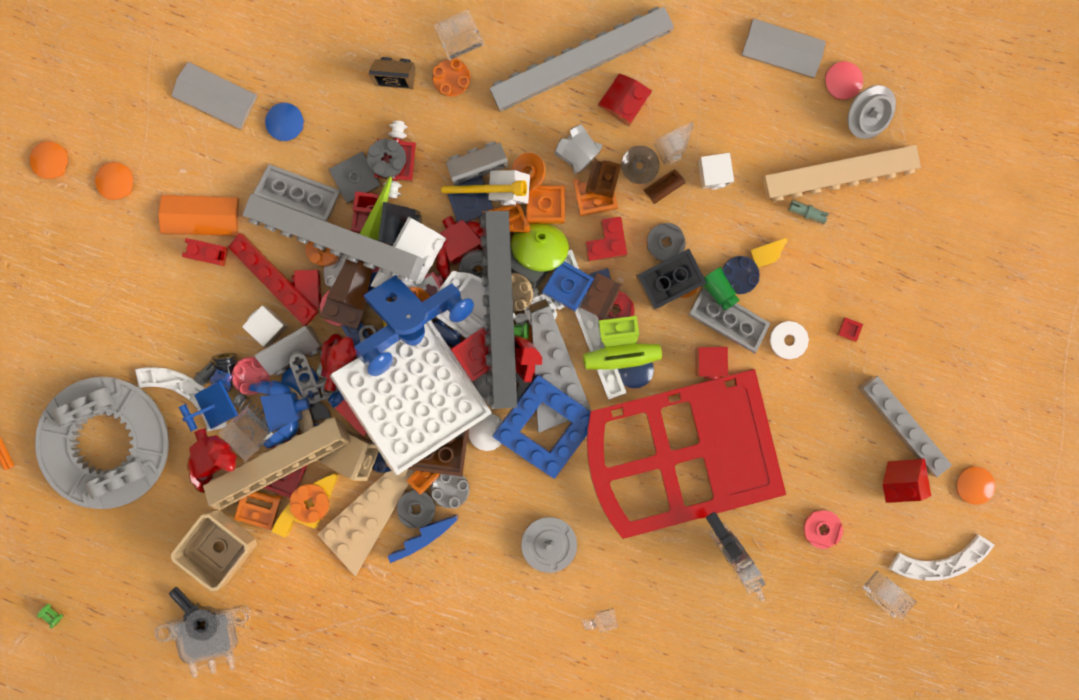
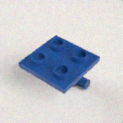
(214, 405)

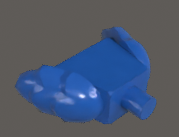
(281, 410)

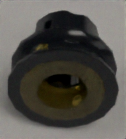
(225, 362)

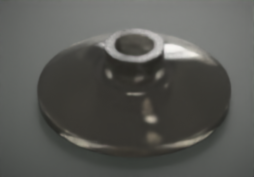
(642, 155)

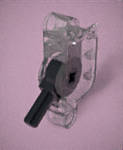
(736, 556)
(205, 642)

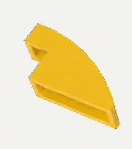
(286, 519)

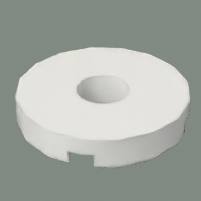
(800, 340)

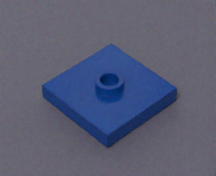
(568, 286)

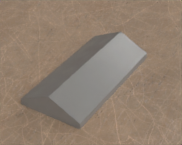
(784, 48)
(214, 95)
(297, 193)
(735, 323)

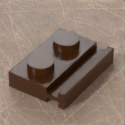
(603, 178)
(601, 296)

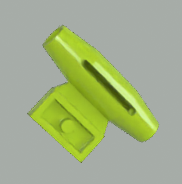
(621, 346)

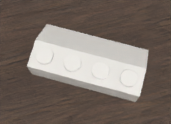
(418, 241)

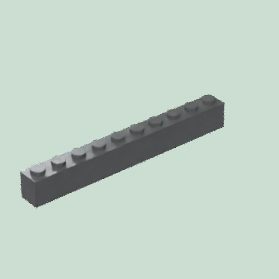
(498, 309)

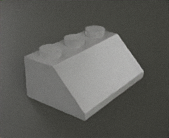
(477, 163)
(276, 357)

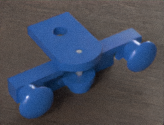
(405, 319)

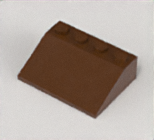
(447, 459)

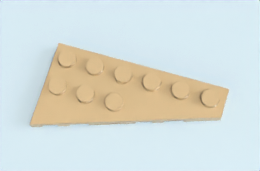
(361, 523)

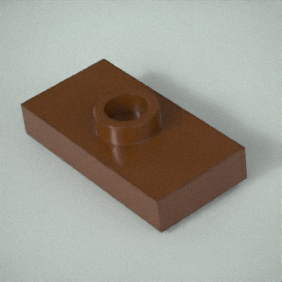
(664, 186)

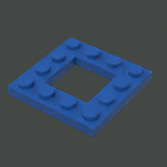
(509, 429)

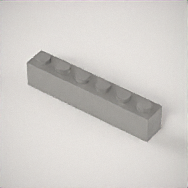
(904, 425)

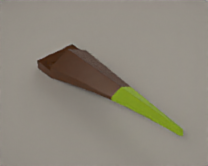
(346, 298)

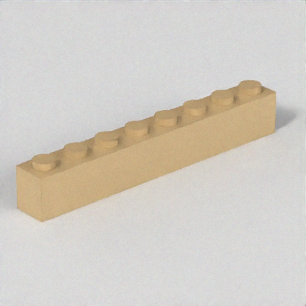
(841, 172)
(276, 463)

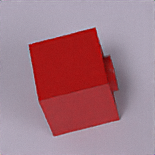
(711, 362)

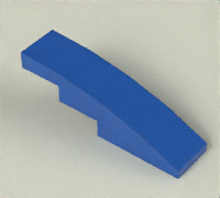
(428, 534)

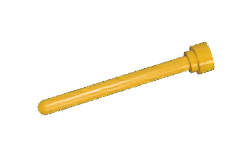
(518, 188)

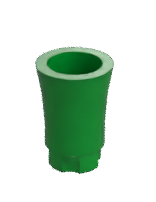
(720, 289)

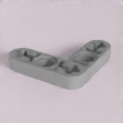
(310, 384)

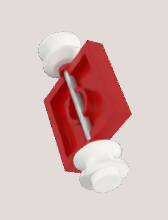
(409, 148)

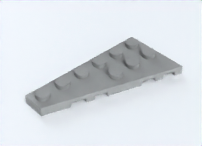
(555, 366)

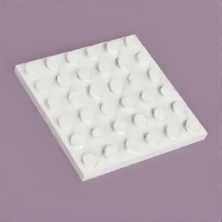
(415, 402)

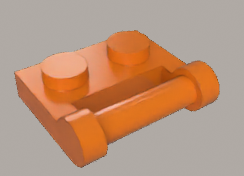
(256, 514)

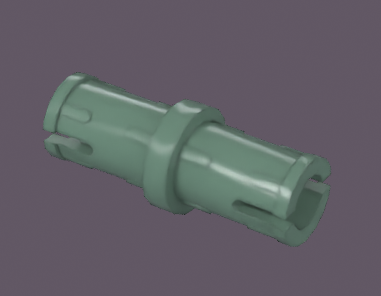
(808, 212)

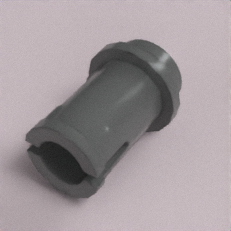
(206, 373)

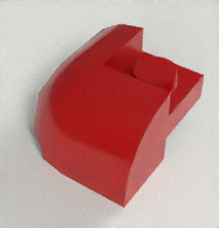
(362, 208)
(526, 358)

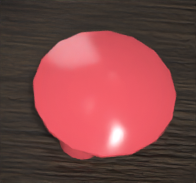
(844, 80)
(248, 372)

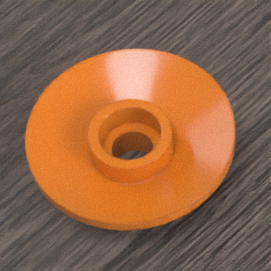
(528, 162)

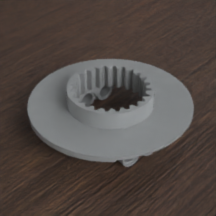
(60, 458)

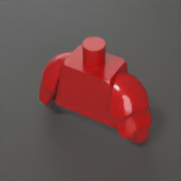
(460, 239)
(335, 355)
(207, 458)

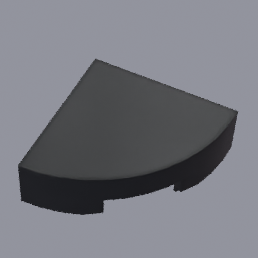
(319, 411)

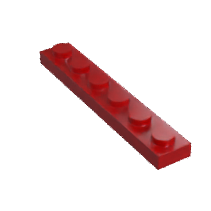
(273, 279)

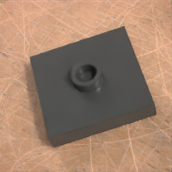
(354, 176)

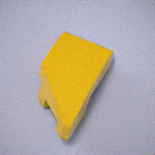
(768, 253)

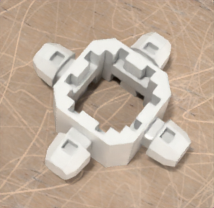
(521, 318)

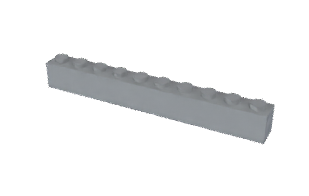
(582, 58)
(333, 237)

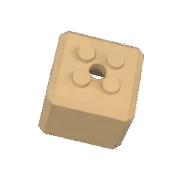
(198, 554)

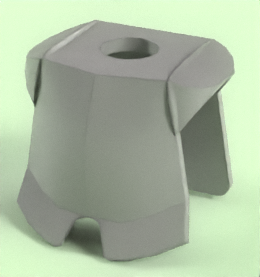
(578, 149)

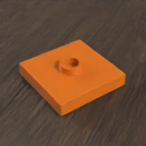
(546, 205)

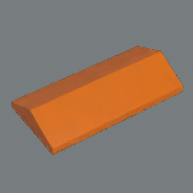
(198, 215)

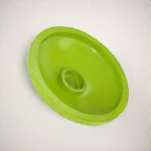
(541, 253)

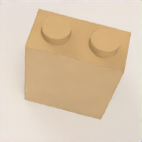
(353, 459)

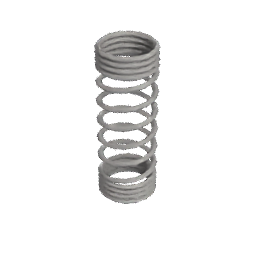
(240, 399)

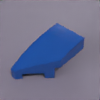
(224, 377)

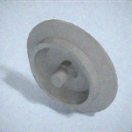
(871, 111)
(549, 544)

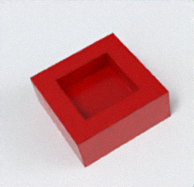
(850, 329)

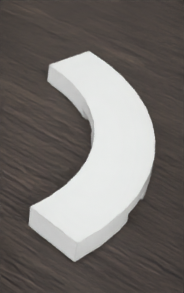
(175, 381)
(945, 567)

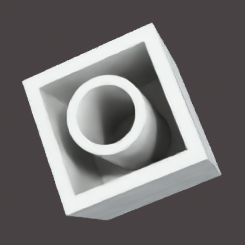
(715, 171)
(505, 178)
(264, 326)

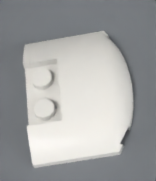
(469, 287)

